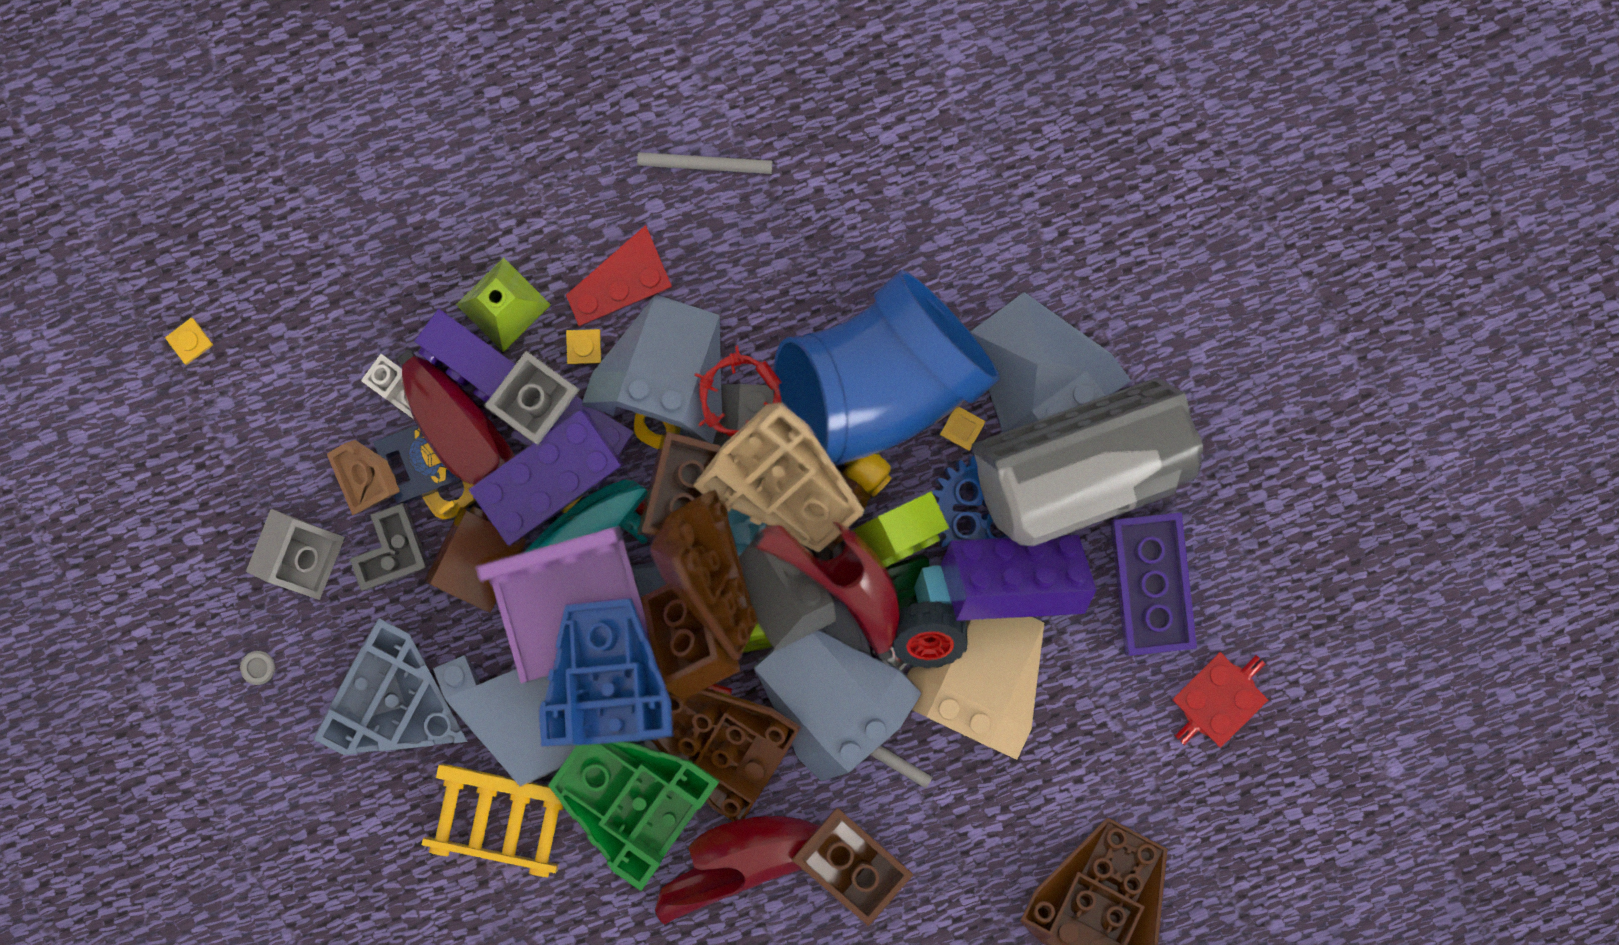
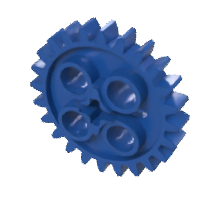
(949, 496)

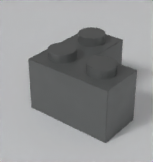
(399, 553)

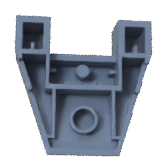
(503, 717)

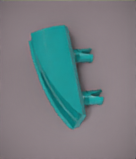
(600, 511)

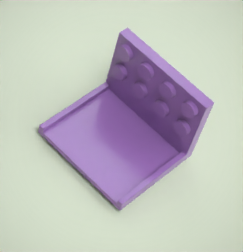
(541, 582)

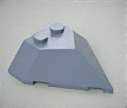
(387, 700)

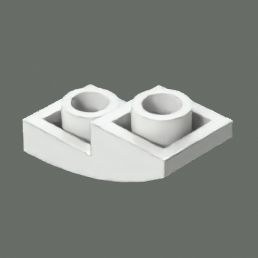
(386, 380)

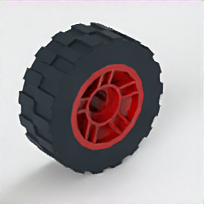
(929, 635)

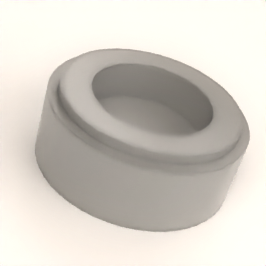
(257, 667)

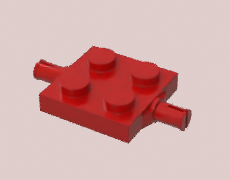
(1220, 699)

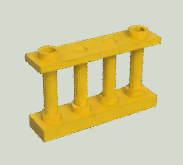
(487, 787)

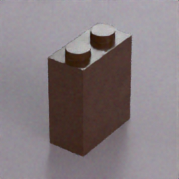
(470, 544)

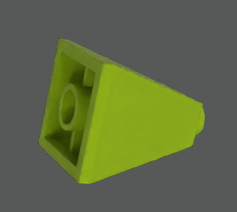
(513, 314)

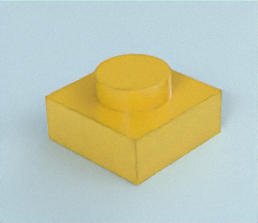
(189, 341)
(583, 346)
(962, 428)

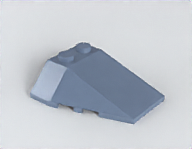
(656, 365)
(838, 698)

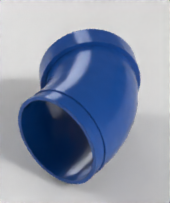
(883, 372)

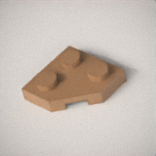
(362, 476)

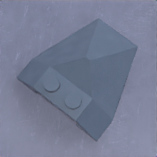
(1043, 363)

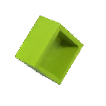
(904, 529)

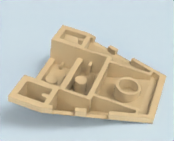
(782, 477)
(990, 687)

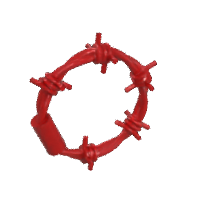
(734, 359)

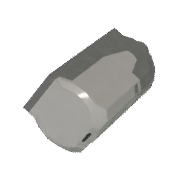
(1089, 462)

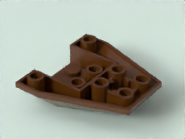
(705, 572)
(732, 742)
(1102, 892)

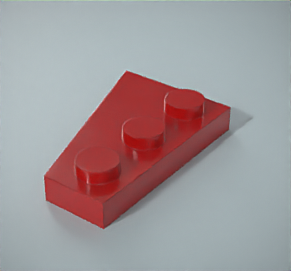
(620, 281)

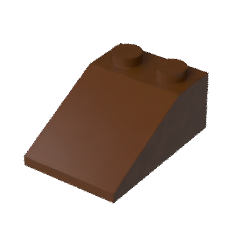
(852, 866)

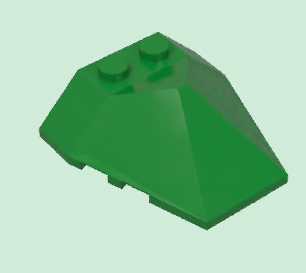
(631, 802)

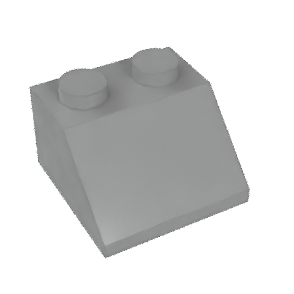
(531, 398)
(295, 554)

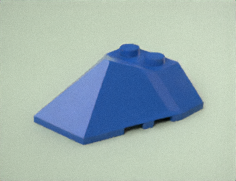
(603, 680)

